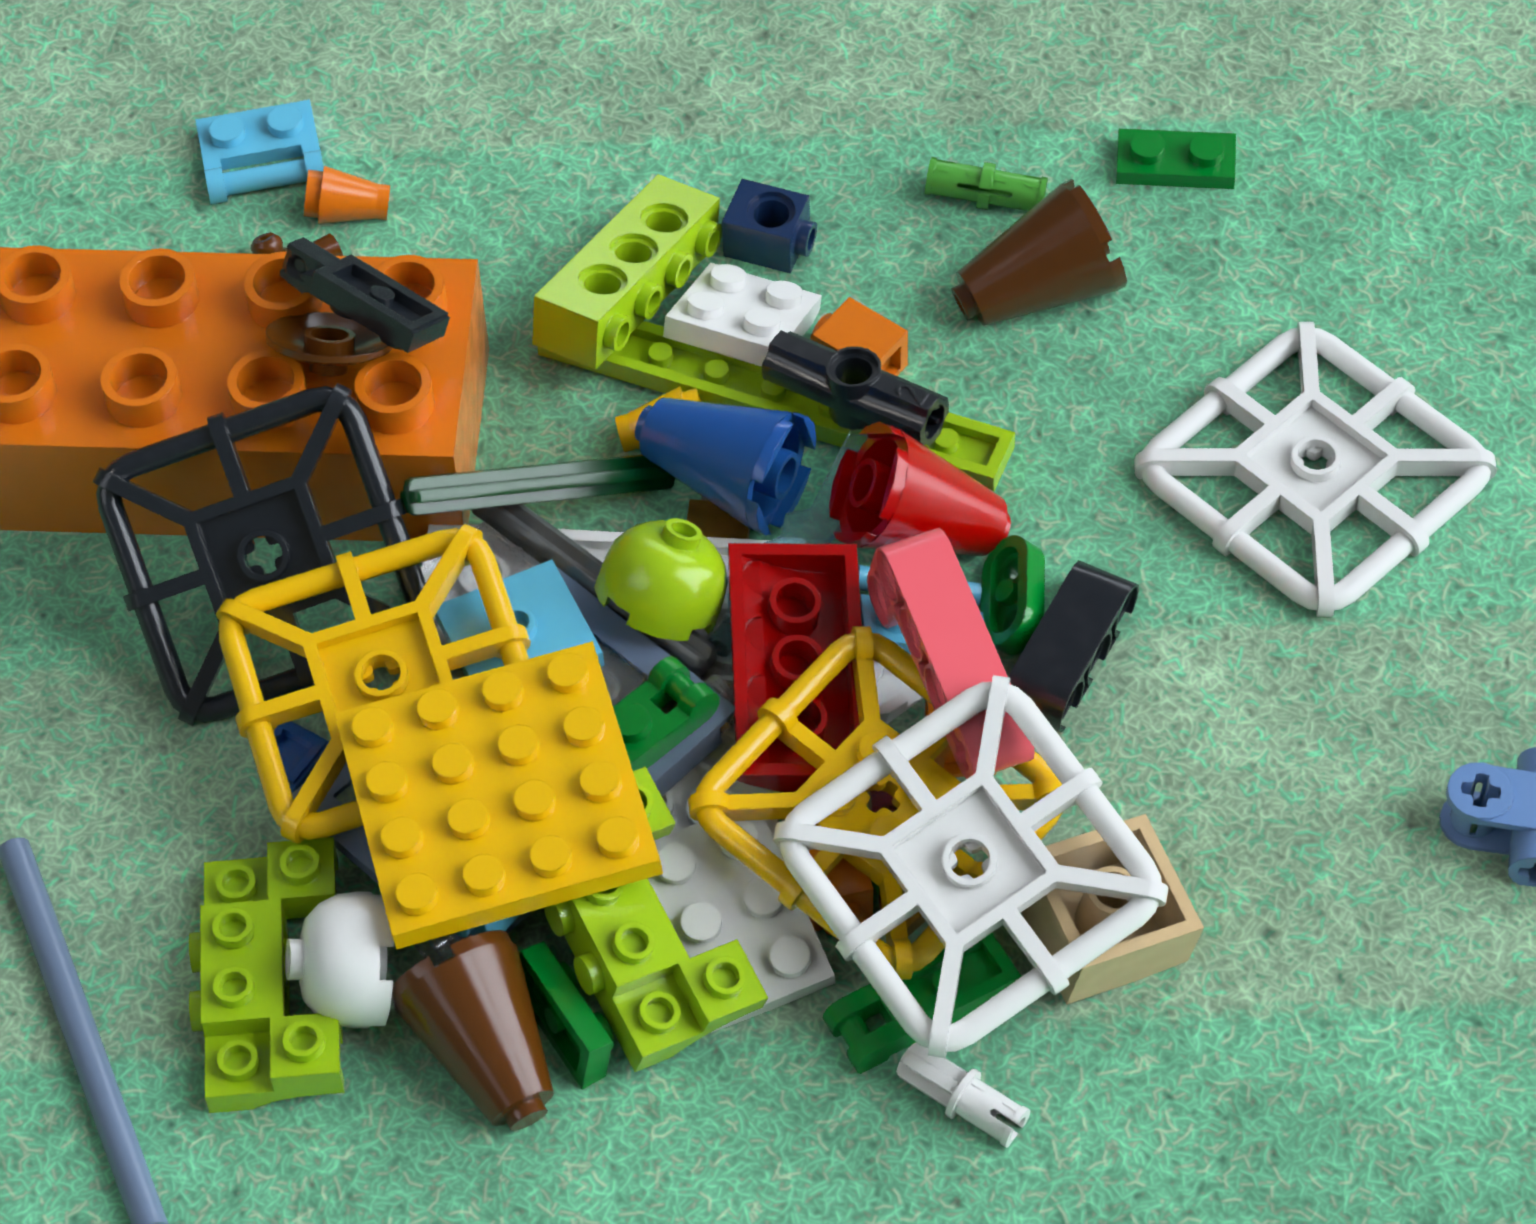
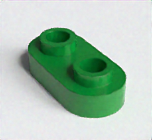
(1013, 593)

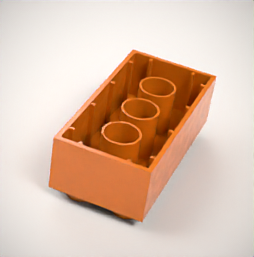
(156, 340)

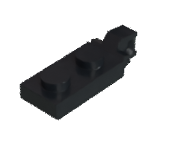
(364, 295)

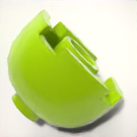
(664, 578)

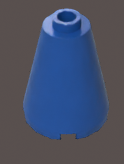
(731, 455)

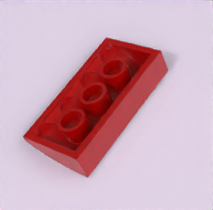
(782, 617)

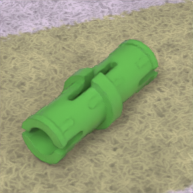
(984, 185)

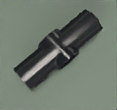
(854, 387)

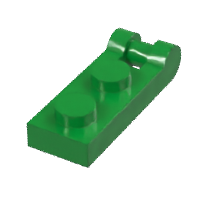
(646, 728)
(982, 975)

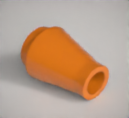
(344, 197)

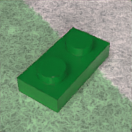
(1176, 158)
(567, 1021)

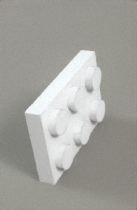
(720, 900)

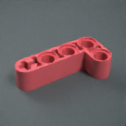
(927, 595)

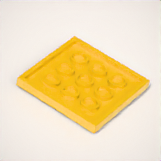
(496, 795)

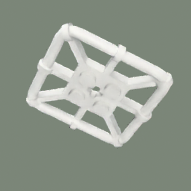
(1315, 499)
(968, 908)

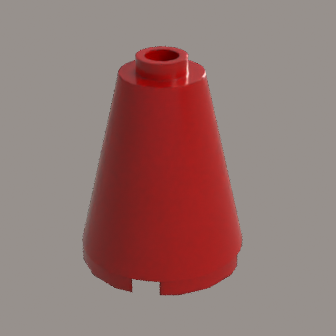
(906, 489)

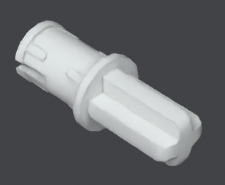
(961, 1093)

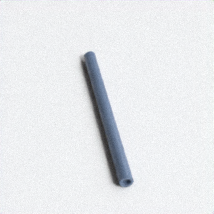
(81, 1034)

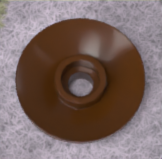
(325, 342)

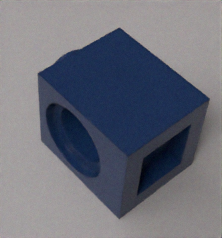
(768, 226)

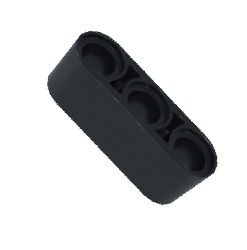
(1072, 638)

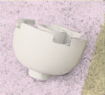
(344, 960)

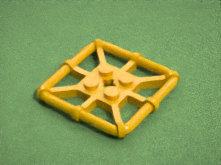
(348, 653)
(779, 720)

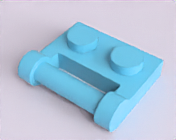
(254, 139)

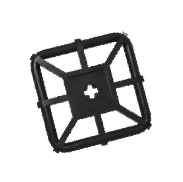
(226, 533)

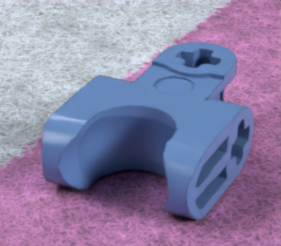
(1504, 813)

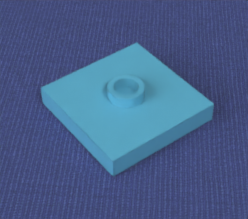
(538, 602)

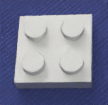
(739, 313)

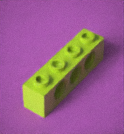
(626, 271)

